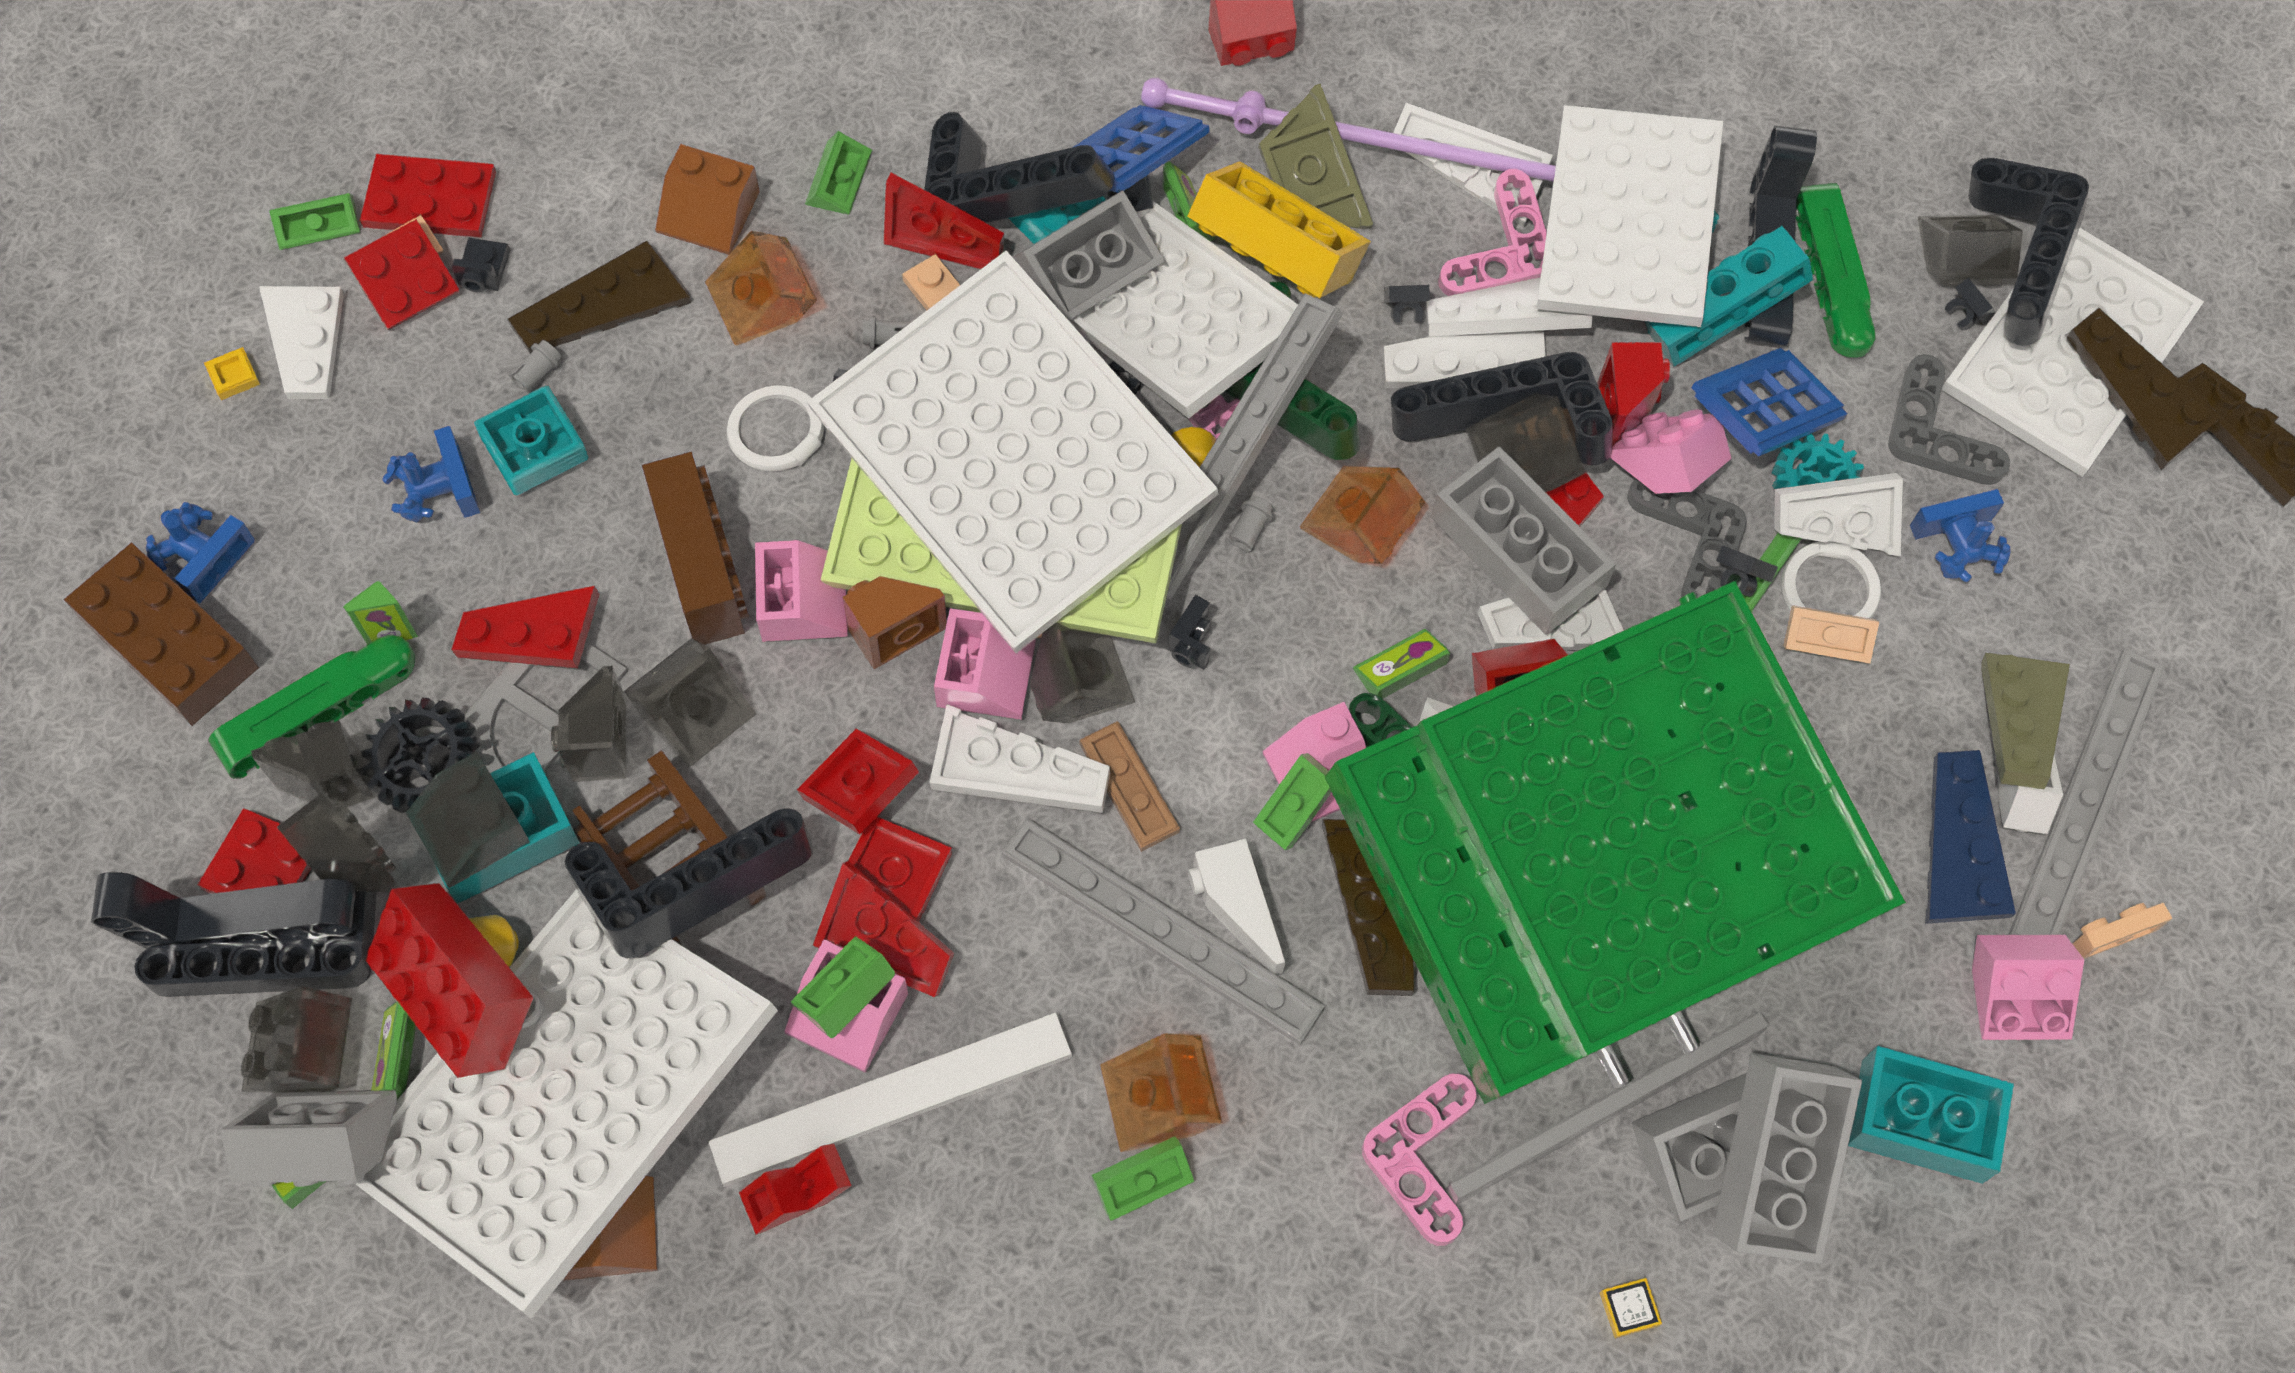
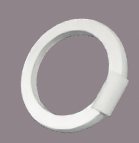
(774, 463)
(1837, 551)

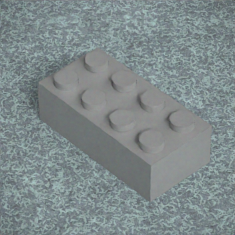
(1522, 540)
(1786, 1158)

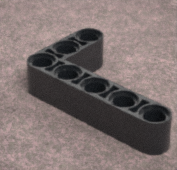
(1010, 187)
(1774, 192)
(2058, 205)
(1465, 399)
(690, 891)
(279, 912)
(278, 961)

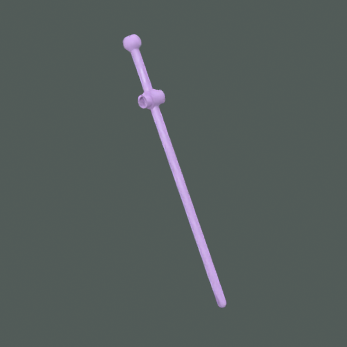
(1251, 112)

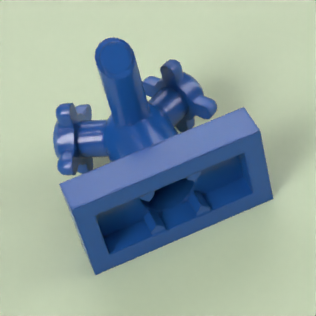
(433, 479)
(1967, 530)
(206, 556)

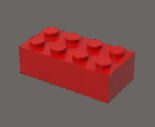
(448, 979)

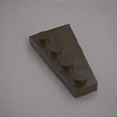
(614, 293)
(2154, 398)
(2248, 432)
(1377, 941)

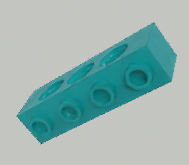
(1785, 272)

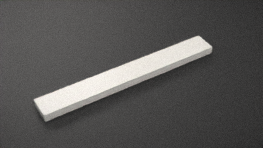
(889, 1099)

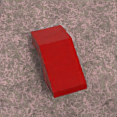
(795, 1190)

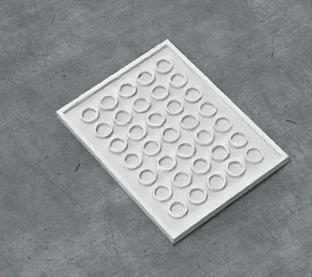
(1012, 450)
(607, 1071)

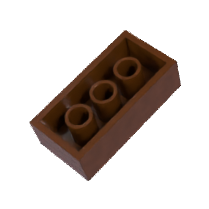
(696, 548)
(161, 633)

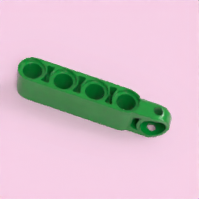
(1837, 268)
(315, 698)

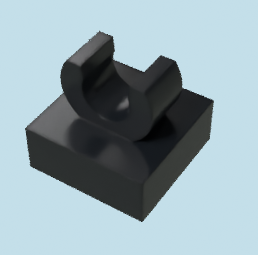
(1406, 296)
(1973, 303)
(1746, 568)

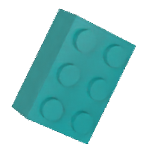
(541, 818)
(1931, 1115)

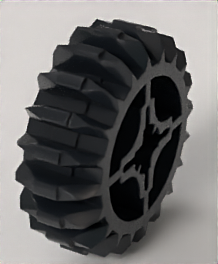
(390, 769)

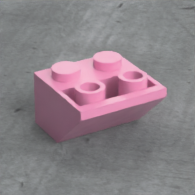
(1673, 451)
(791, 595)
(980, 669)
(2026, 986)
(864, 1033)

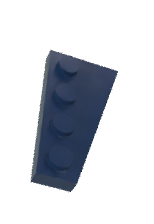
(1966, 854)

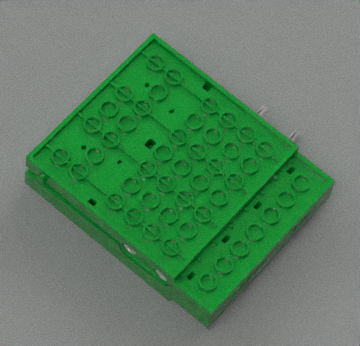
(1611, 841)

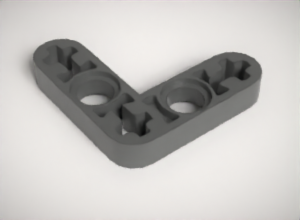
(1922, 430)
(1706, 524)

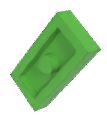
(1294, 802)
(1142, 1178)

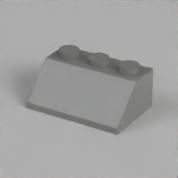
(1091, 256)
(309, 1138)
(1690, 1147)

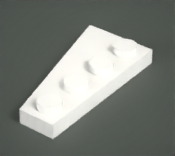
(1473, 179)
(1498, 310)
(1456, 355)
(999, 764)

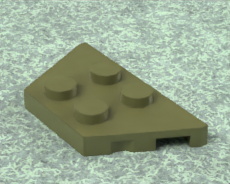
(1312, 163)

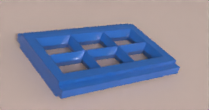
(1185, 133)
(1735, 379)

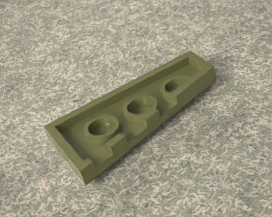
(2024, 715)

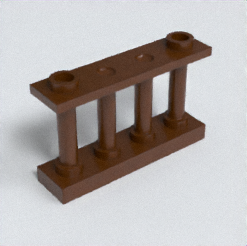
(687, 816)

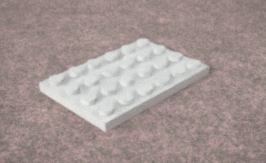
(1631, 216)
(1188, 321)
(2045, 387)

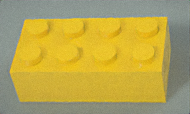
(1278, 229)

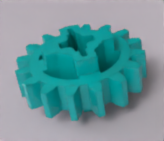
(1820, 463)

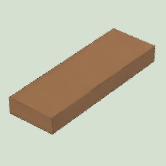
(1131, 787)

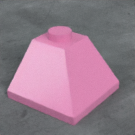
(1325, 737)

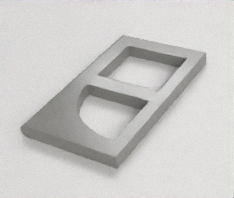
(504, 689)

